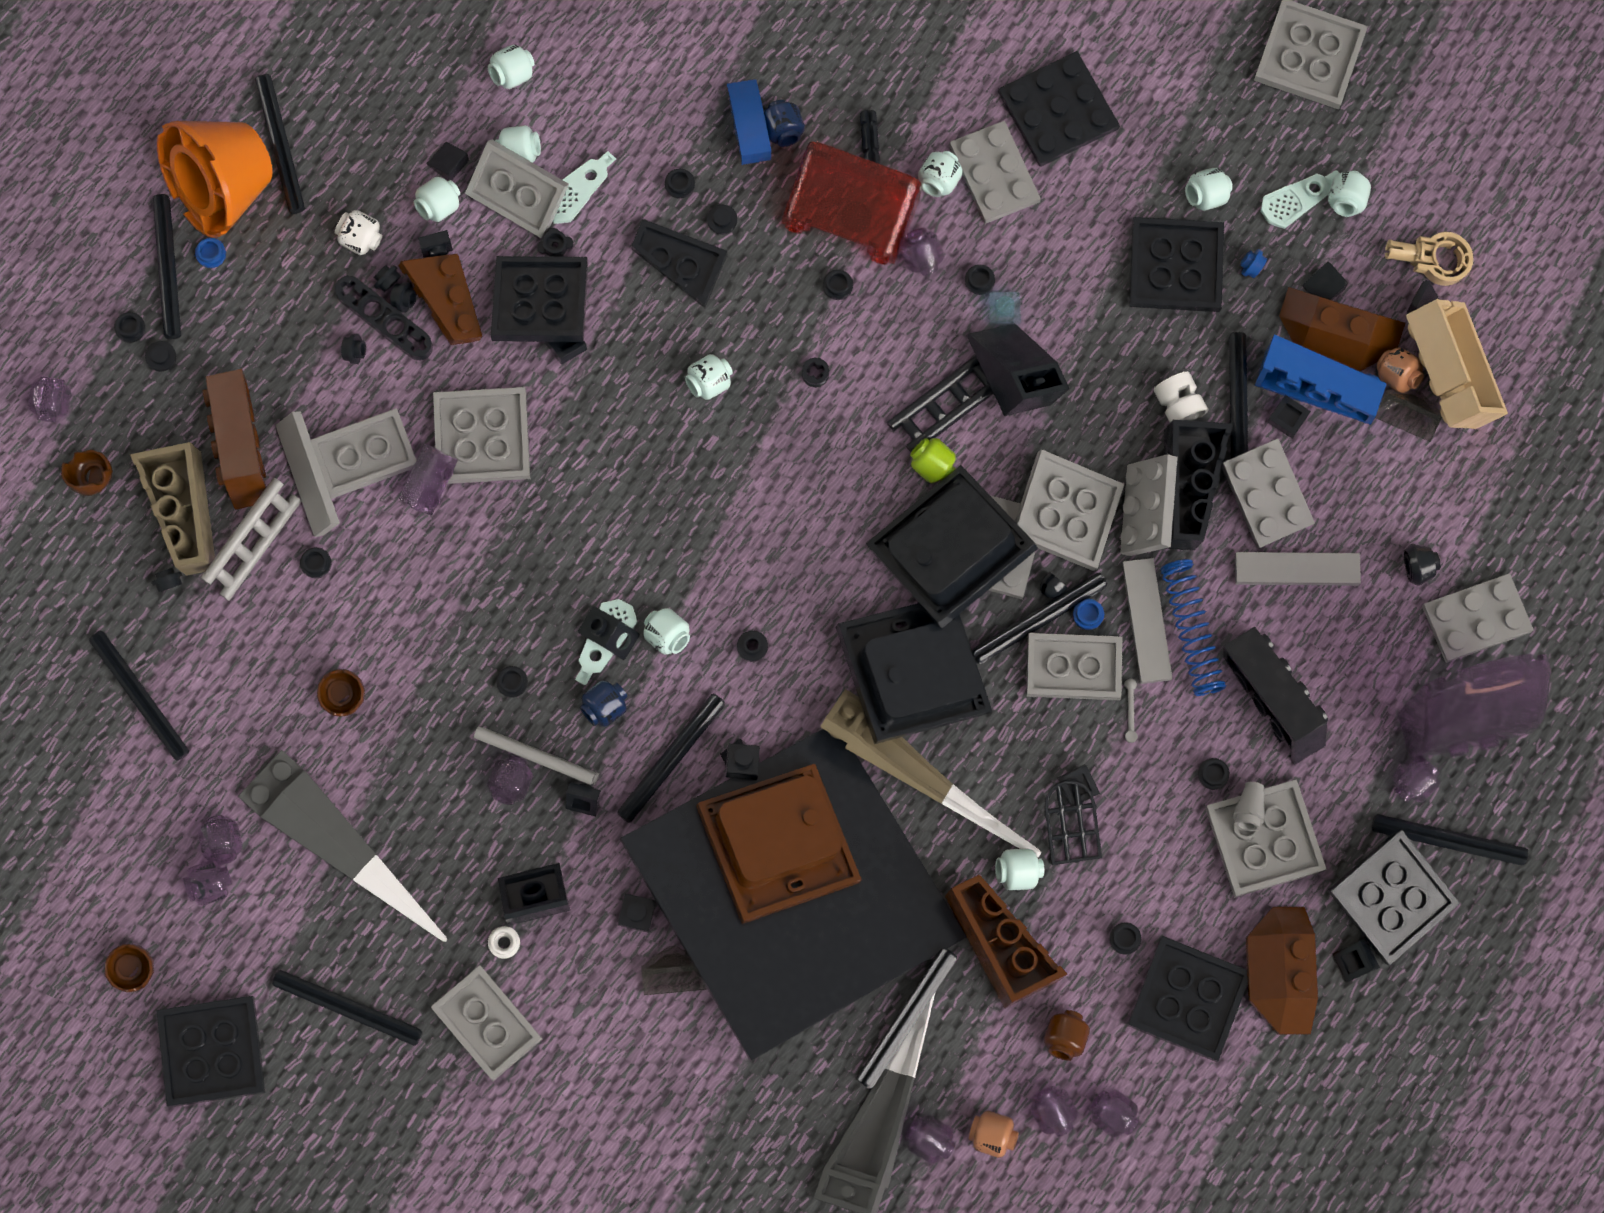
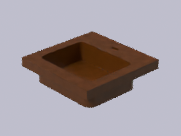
(777, 838)

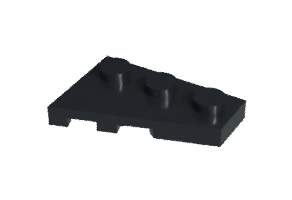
(681, 259)

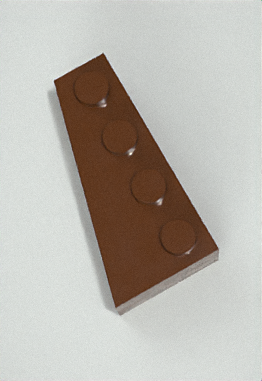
(236, 437)
(1001, 943)

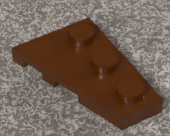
(446, 293)

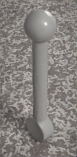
(1131, 736)

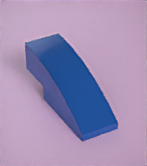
(749, 122)

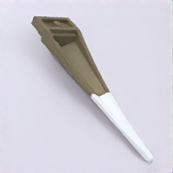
(901, 760)

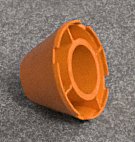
(213, 170)

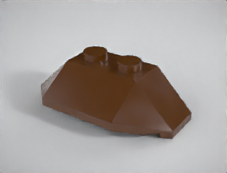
(1338, 330)
(1283, 970)

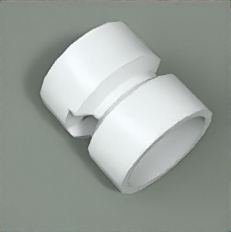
(1180, 399)

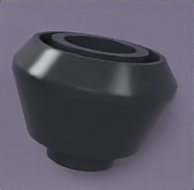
(1420, 563)

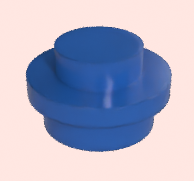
(210, 253)
(1253, 263)
(1088, 614)

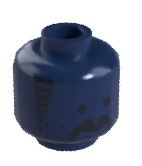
(784, 123)
(603, 703)

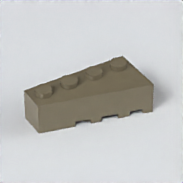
(179, 502)

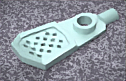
(582, 187)
(1301, 196)
(589, 666)

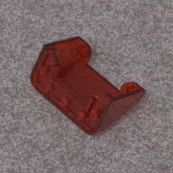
(852, 200)

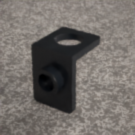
(606, 630)

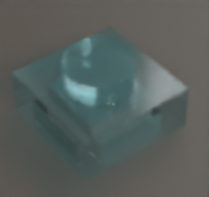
(1004, 308)

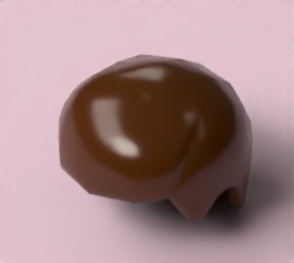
(76, 470)
(335, 687)
(123, 962)

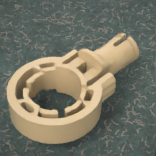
(1428, 264)

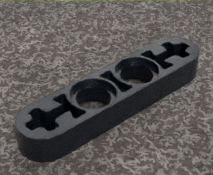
(383, 318)

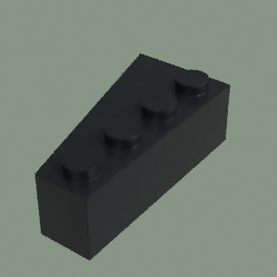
(1199, 455)
(1277, 693)

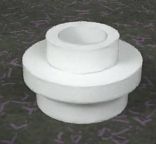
(496, 935)

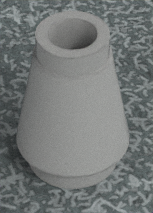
(1250, 808)

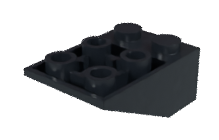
(1017, 369)

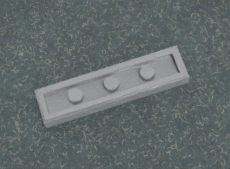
(307, 474)
(1297, 568)
(1147, 621)

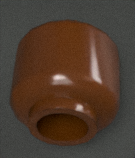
(1066, 1035)

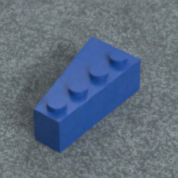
(1319, 381)

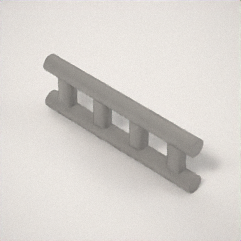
(234, 543)
(536, 755)

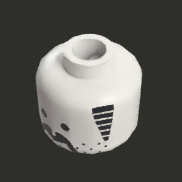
(358, 232)

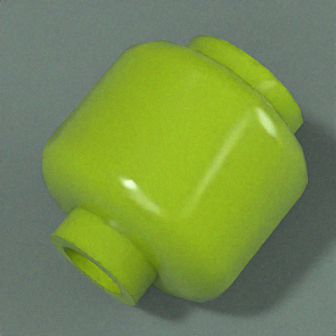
(932, 460)

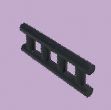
(927, 401)

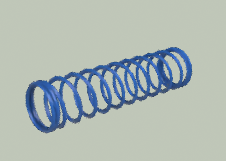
(1184, 565)

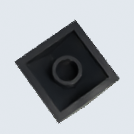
(533, 894)

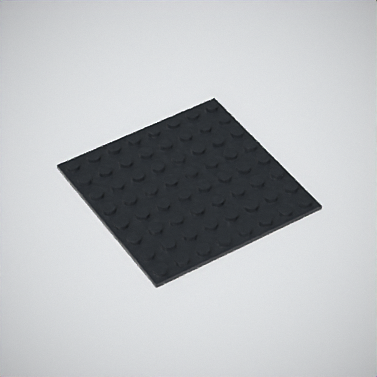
(817, 955)

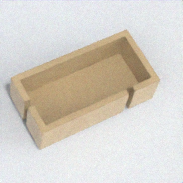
(1456, 364)

